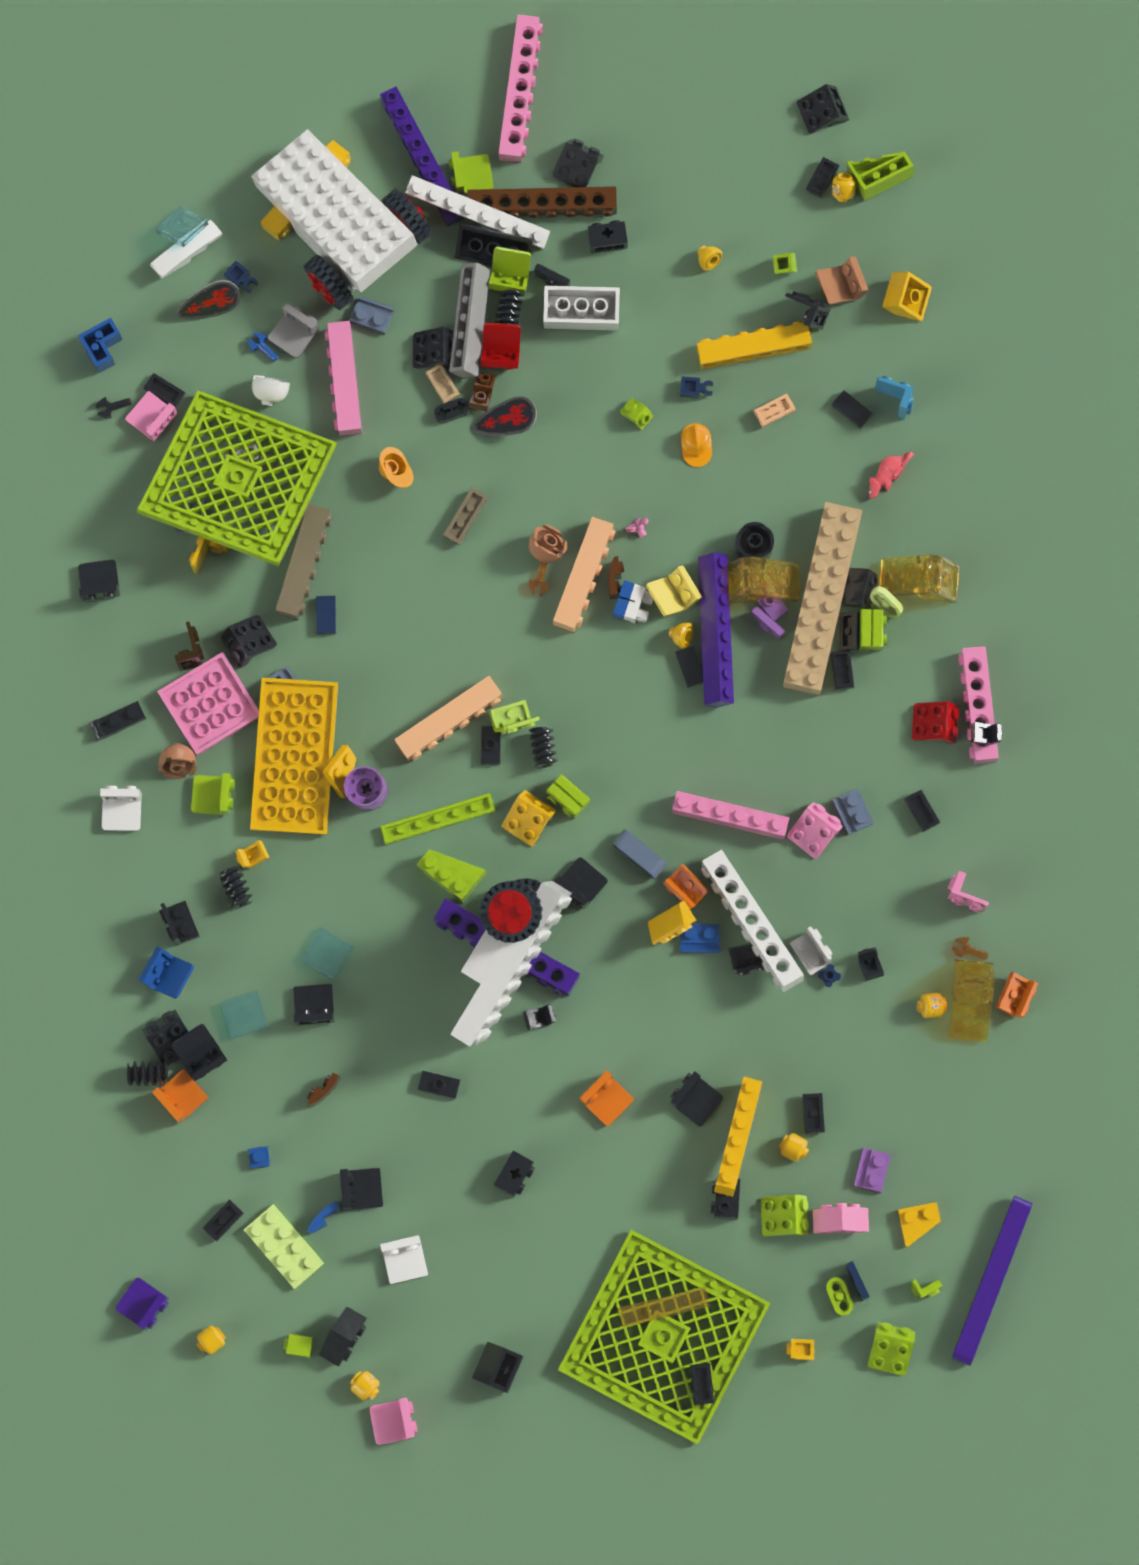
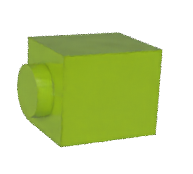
(784, 263)
(298, 1345)

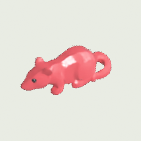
(889, 469)

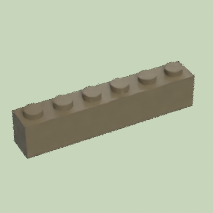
(303, 562)

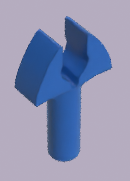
(262, 346)

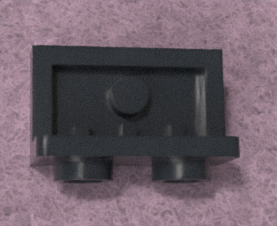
(859, 587)
(744, 959)

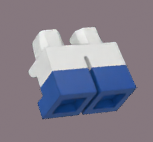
(630, 602)

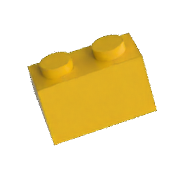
(907, 296)

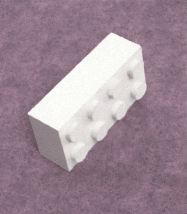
(581, 308)

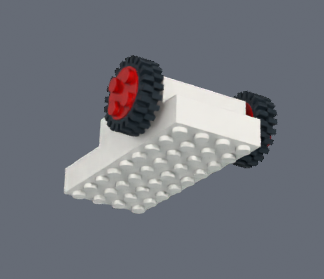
(339, 218)
(516, 924)

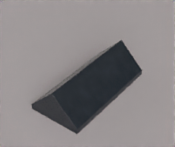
(478, 244)

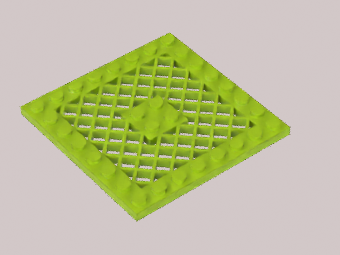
(237, 478)
(663, 1337)

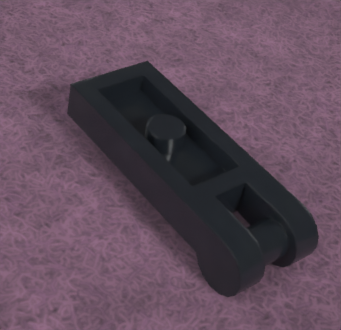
(118, 720)

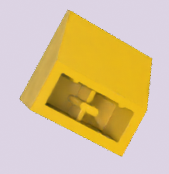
(674, 920)

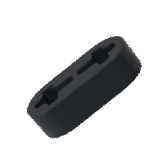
(450, 406)

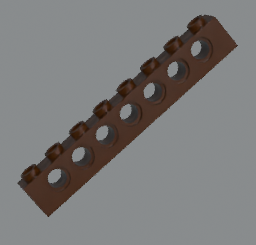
(550, 196)

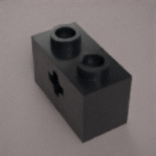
(616, 241)
(515, 1162)

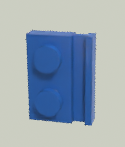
(700, 939)

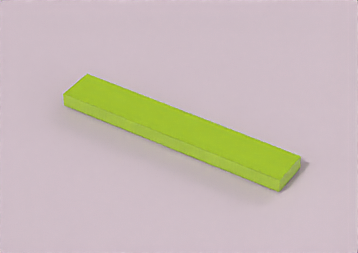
(437, 819)

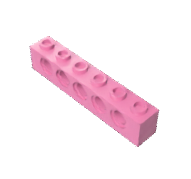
(978, 657)

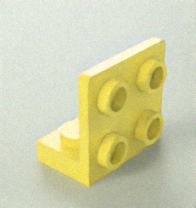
(674, 592)

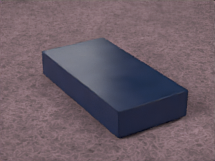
(326, 614)
(857, 1281)

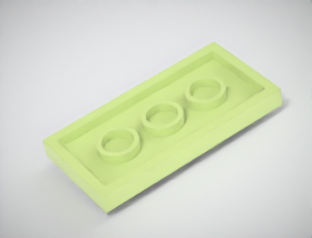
(284, 1246)

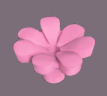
(638, 527)

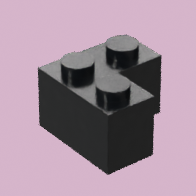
(343, 1336)

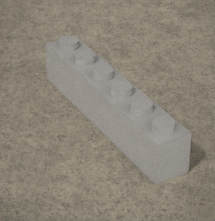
(469, 320)

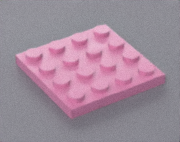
(209, 703)

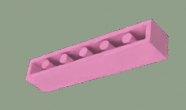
(344, 378)
(730, 815)

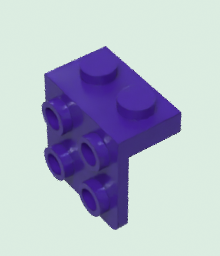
(142, 1304)

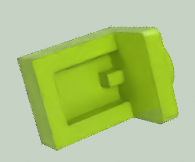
(637, 413)
(931, 1290)

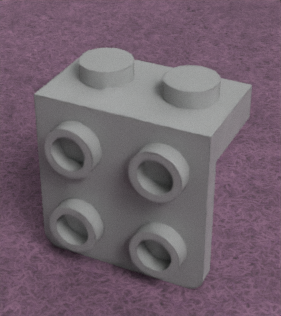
(294, 331)

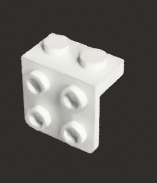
(121, 808)

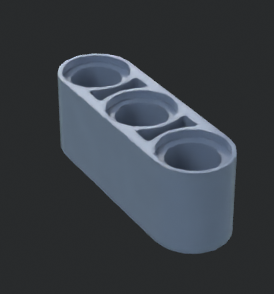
(639, 854)

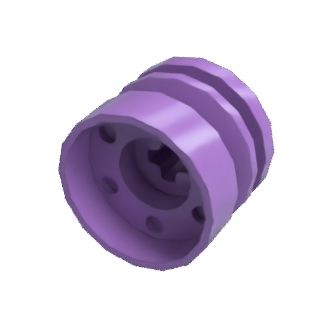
(363, 778)

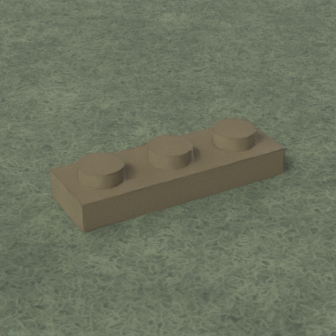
(465, 516)

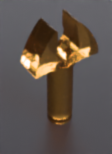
(540, 580)
(968, 949)

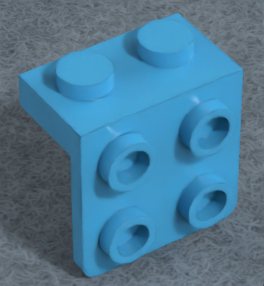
(898, 390)

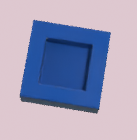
(259, 1157)

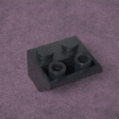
(497, 1367)

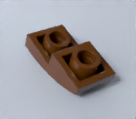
(482, 391)
(615, 574)
(319, 1094)

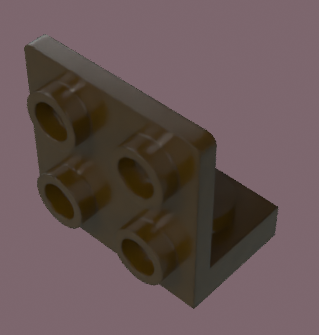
(190, 659)

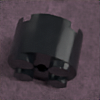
(754, 532)

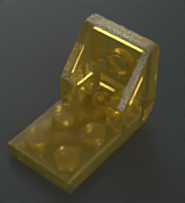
(922, 575)
(763, 578)
(971, 1000)

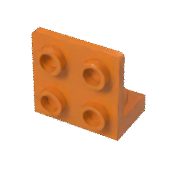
(181, 1096)
(606, 1099)

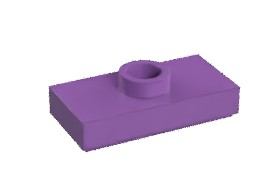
(773, 607)
(767, 623)

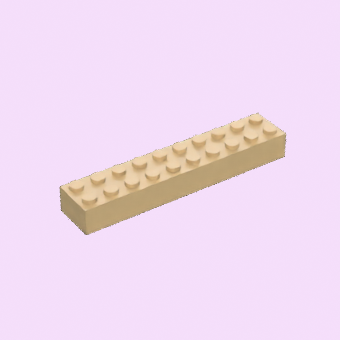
(822, 598)

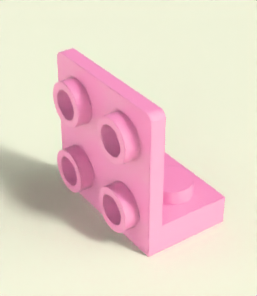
(151, 416)

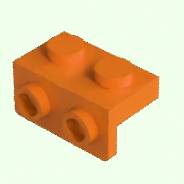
(686, 886)
(1016, 995)

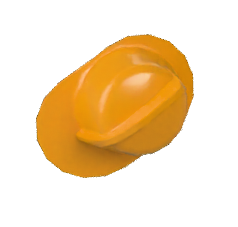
(696, 445)
(395, 467)

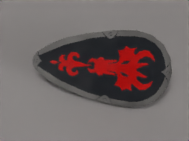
(210, 301)
(507, 418)

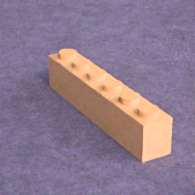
(583, 574)
(449, 718)

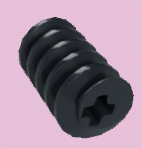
(508, 306)
(542, 747)
(235, 887)
(147, 1073)

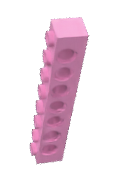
(524, 26)

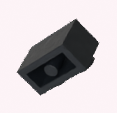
(726, 1206)

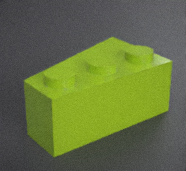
(881, 173)
(451, 874)

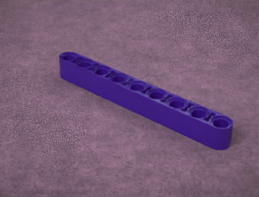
(992, 1280)

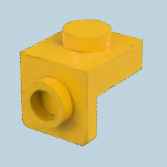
(252, 855)
(800, 1349)

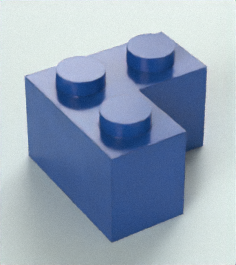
(96, 342)

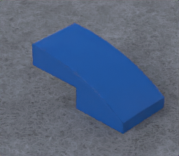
(319, 1221)

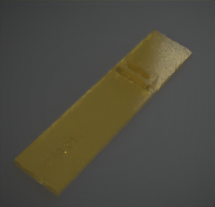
(664, 1307)

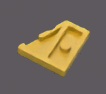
(339, 768)
(917, 1221)

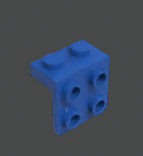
(166, 973)

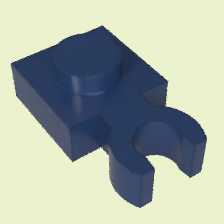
(239, 275)
(692, 387)

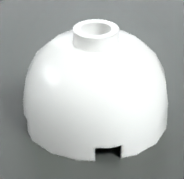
(269, 389)

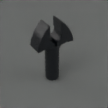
(111, 406)

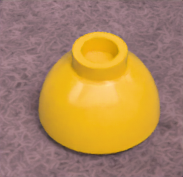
(709, 257)
(682, 634)

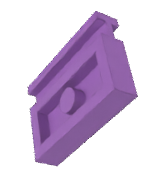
(872, 1170)

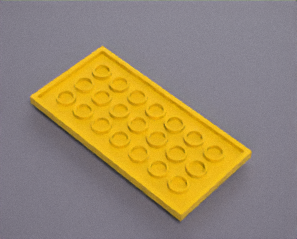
(291, 754)

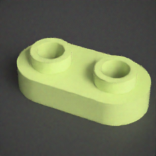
(887, 602)

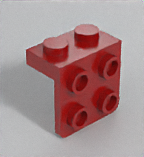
(501, 346)
(935, 721)

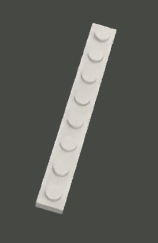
(475, 211)

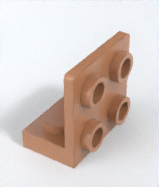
(842, 282)

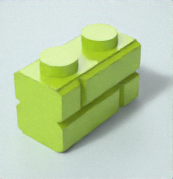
(871, 630)
(568, 797)

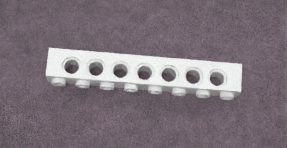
(719, 863)

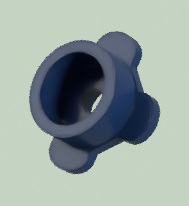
(829, 980)

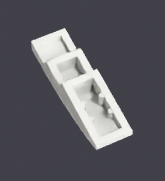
(179, 256)

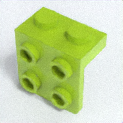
(470, 172)
(510, 270)
(509, 717)
(212, 794)
(784, 1215)
(891, 1349)

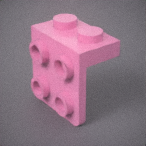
(814, 830)
(959, 898)
(393, 1421)

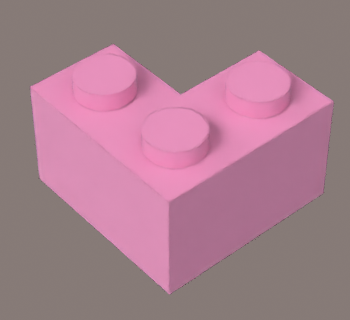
(840, 1219)

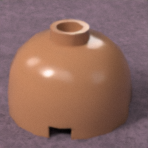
(547, 544)
(177, 761)

